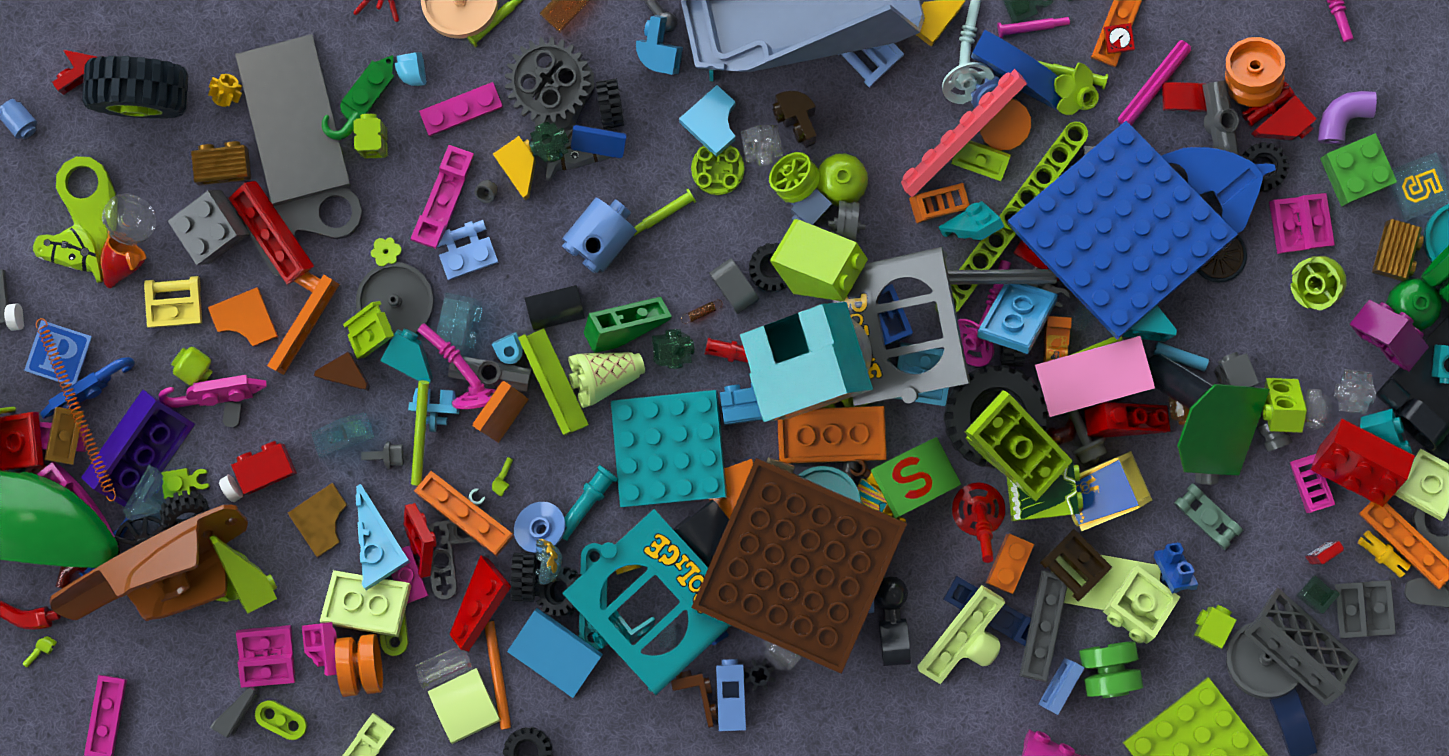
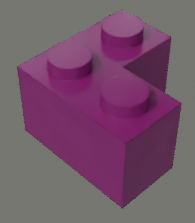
(1391, 333)

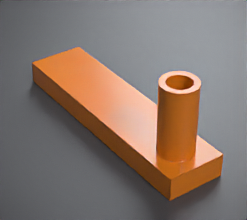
(322, 292)

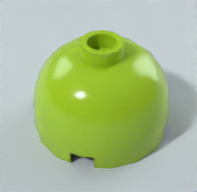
(842, 178)
(1318, 282)

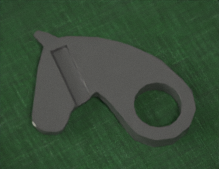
(306, 216)

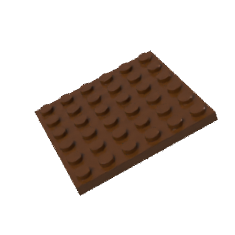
(799, 565)

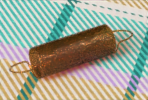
(701, 311)

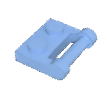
(883, 57)

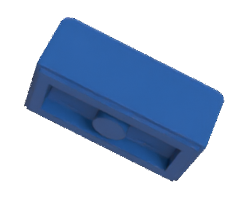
(598, 141)

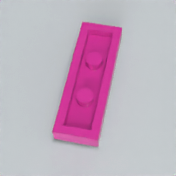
(461, 109)
(105, 716)

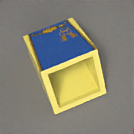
(1110, 491)

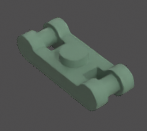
(1208, 516)

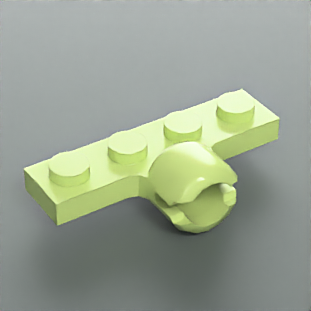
(965, 637)

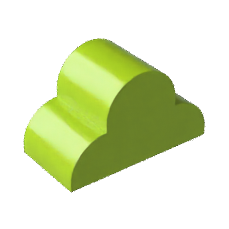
(1017, 446)

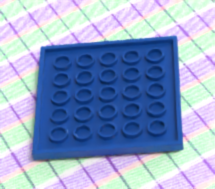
(1121, 229)

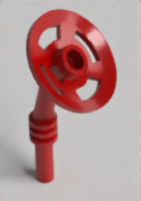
(985, 523)

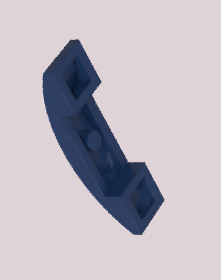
(1006, 621)
(1294, 724)

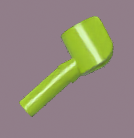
(499, 484)
(43, 644)

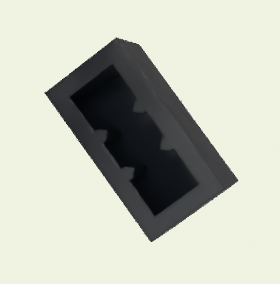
(554, 307)

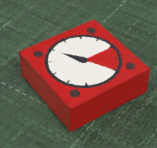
(1119, 38)

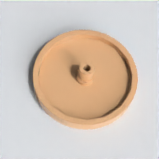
(459, 17)

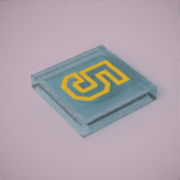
(1420, 186)

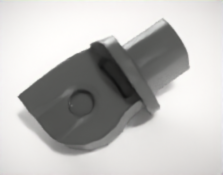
(391, 455)

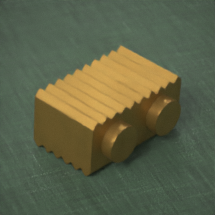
(221, 164)
(1397, 250)

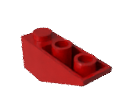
(1126, 419)

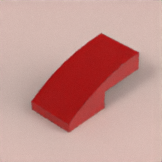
(1183, 97)

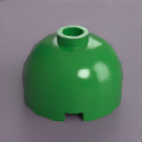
(1417, 301)

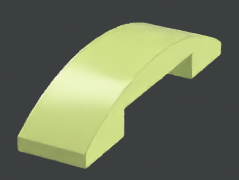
(370, 737)

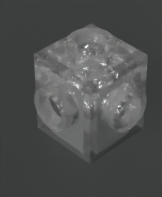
(762, 144)
(1355, 391)

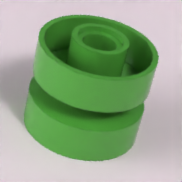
(1112, 676)

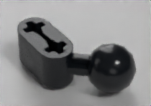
(893, 630)

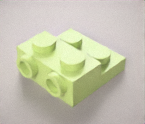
(1141, 605)

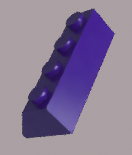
(143, 437)

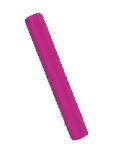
(1155, 83)

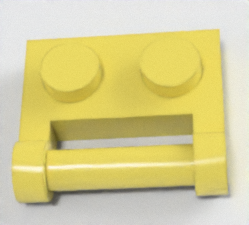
(174, 310)

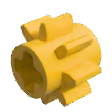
(225, 90)

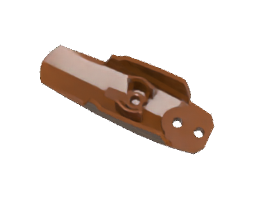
(162, 573)

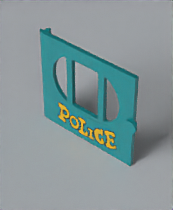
(669, 558)

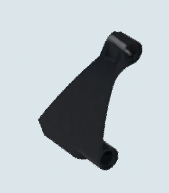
(1421, 398)

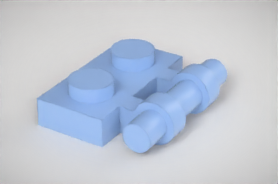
(468, 257)

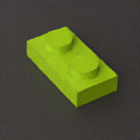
(982, 160)

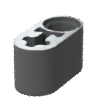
(734, 285)

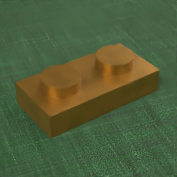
(63, 436)

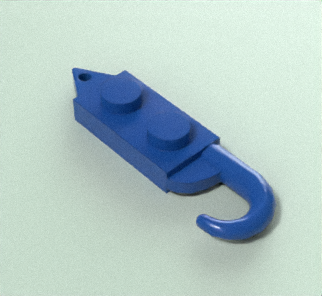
(88, 387)

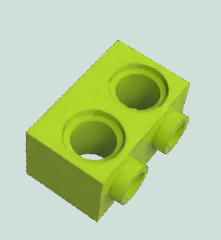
(1284, 405)

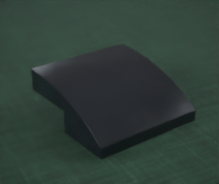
(703, 531)

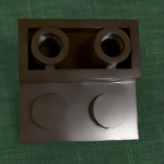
(796, 109)

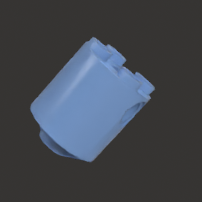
(607, 227)

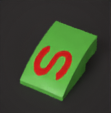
(915, 477)

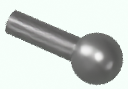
(658, 10)

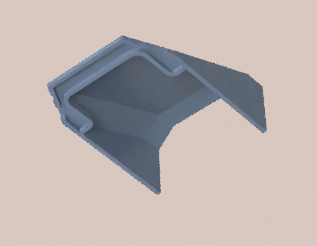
(785, 32)

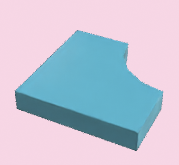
(709, 120)

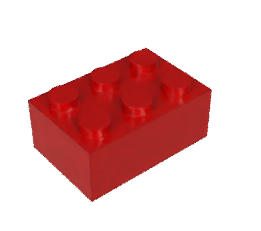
(1362, 462)

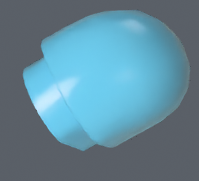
(411, 69)
(508, 348)

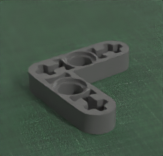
(451, 537)

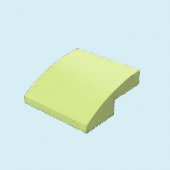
(464, 706)

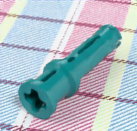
(592, 492)

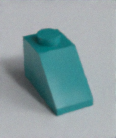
(408, 355)

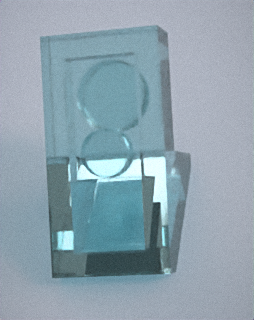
(142, 501)

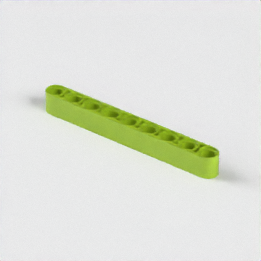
(1030, 186)

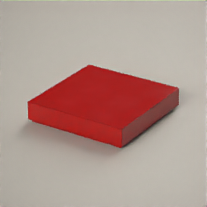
(20, 441)

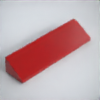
(271, 231)

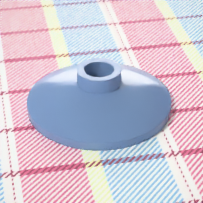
(535, 517)

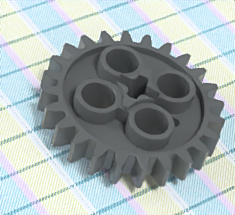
(527, 67)

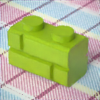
(370, 137)

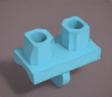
(445, 406)

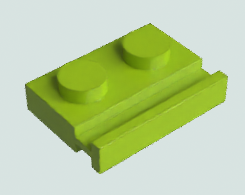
(368, 330)

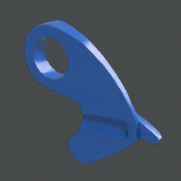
(1228, 175)

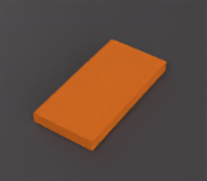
(834, 435)

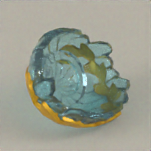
(550, 561)

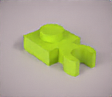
(180, 481)

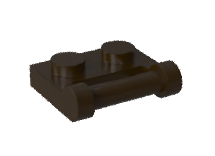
(1082, 559)

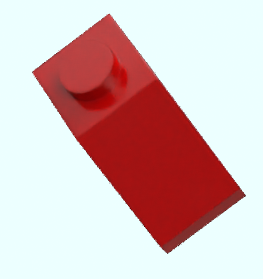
(1287, 123)

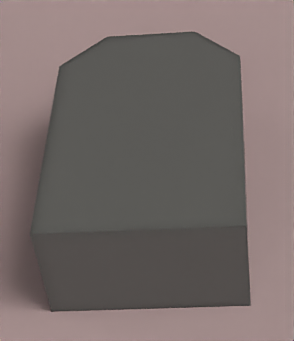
(232, 414)

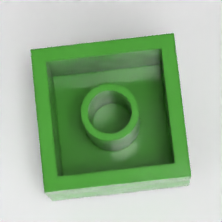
(1358, 169)

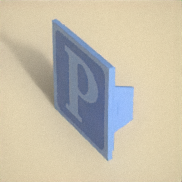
(71, 348)

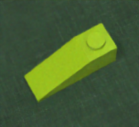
(247, 579)

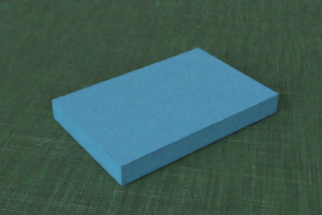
(1017, 316)
(554, 652)

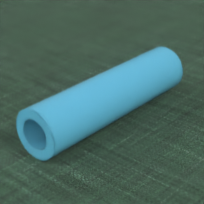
(1182, 357)

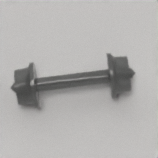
(1091, 449)

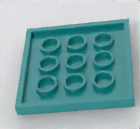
(668, 448)

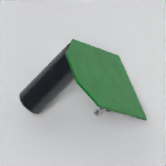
(1218, 420)

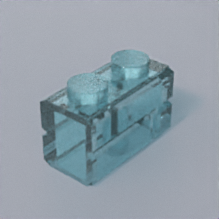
(458, 321)

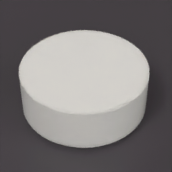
(14, 317)
(230, 488)

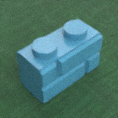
(739, 405)

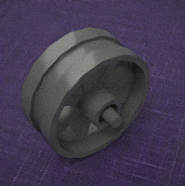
(847, 222)

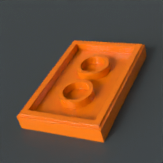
(500, 411)

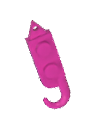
(215, 391)

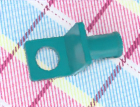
(631, 635)

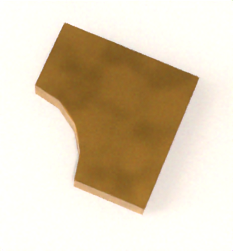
(318, 519)

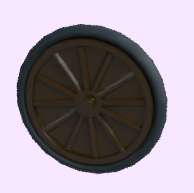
(1226, 263)

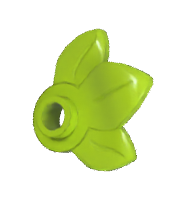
(1073, 88)

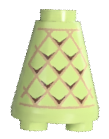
(603, 374)

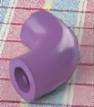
(1341, 111)

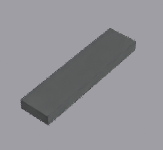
(1043, 627)

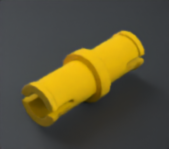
(1384, 553)

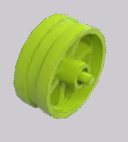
(797, 182)

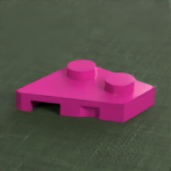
(320, 645)

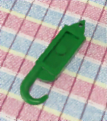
(362, 96)

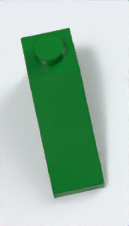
(624, 323)

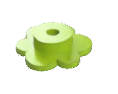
(385, 245)

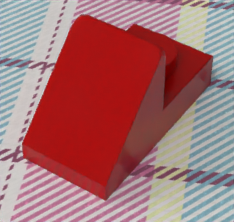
(71, 78)

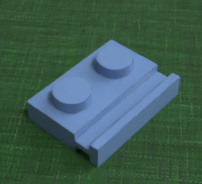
(1061, 686)

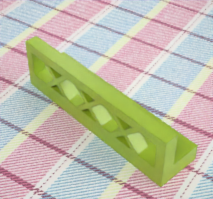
(553, 382)

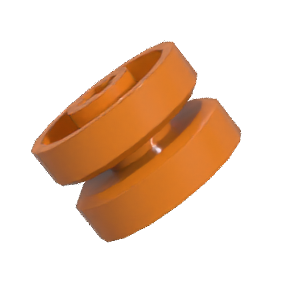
(1255, 71)
(359, 665)

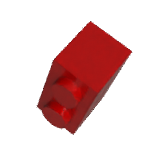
(263, 468)

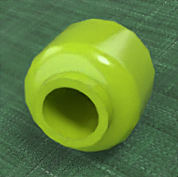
(191, 366)

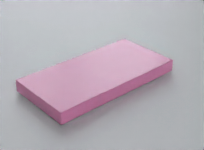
(1094, 376)

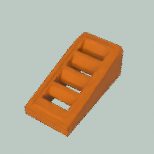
(919, 209)

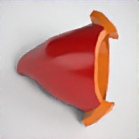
(119, 261)

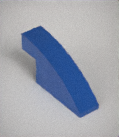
(1005, 58)

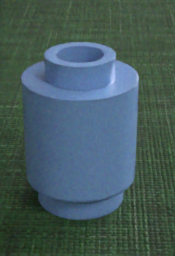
(17, 119)

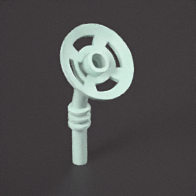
(964, 74)

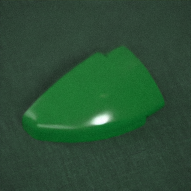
(50, 524)

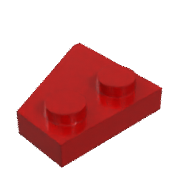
(420, 538)

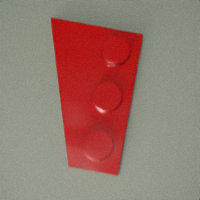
(479, 603)

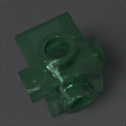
(555, 149)
(672, 349)

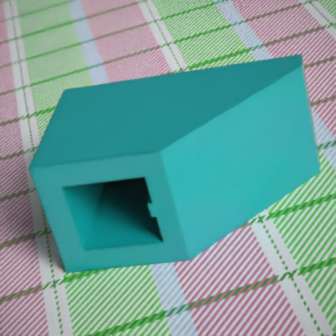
(1386, 427)

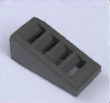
(232, 717)

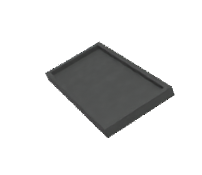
(286, 110)

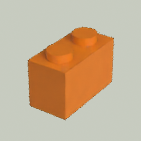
(1009, 563)

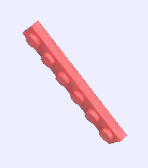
(969, 126)

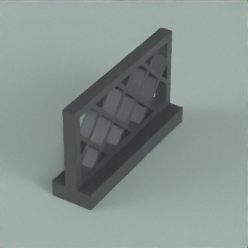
(1294, 654)

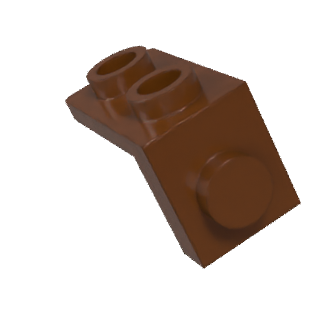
(687, 680)

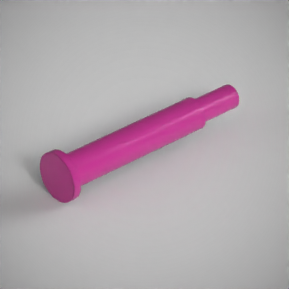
(1030, 26)

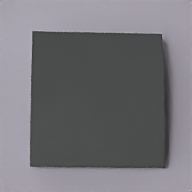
(1353, 610)

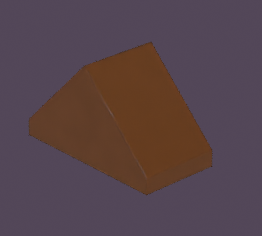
(344, 371)

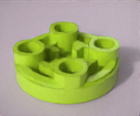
(718, 173)

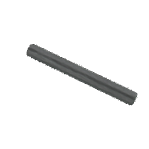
(1013, 276)

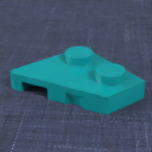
(975, 222)

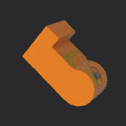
(1056, 337)

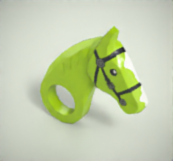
(82, 243)

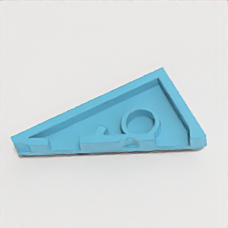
(379, 548)

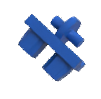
(1175, 570)

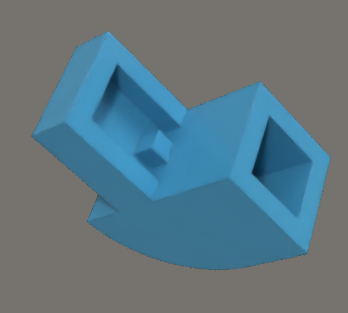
(654, 52)

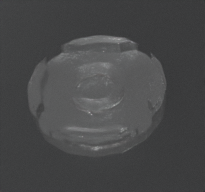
(129, 219)

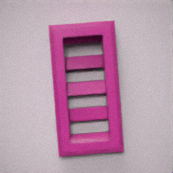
(1302, 487)

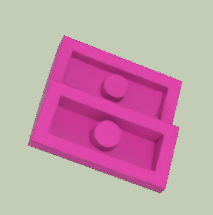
(1313, 219)
(266, 668)

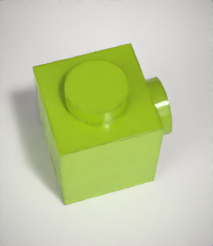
(1214, 625)

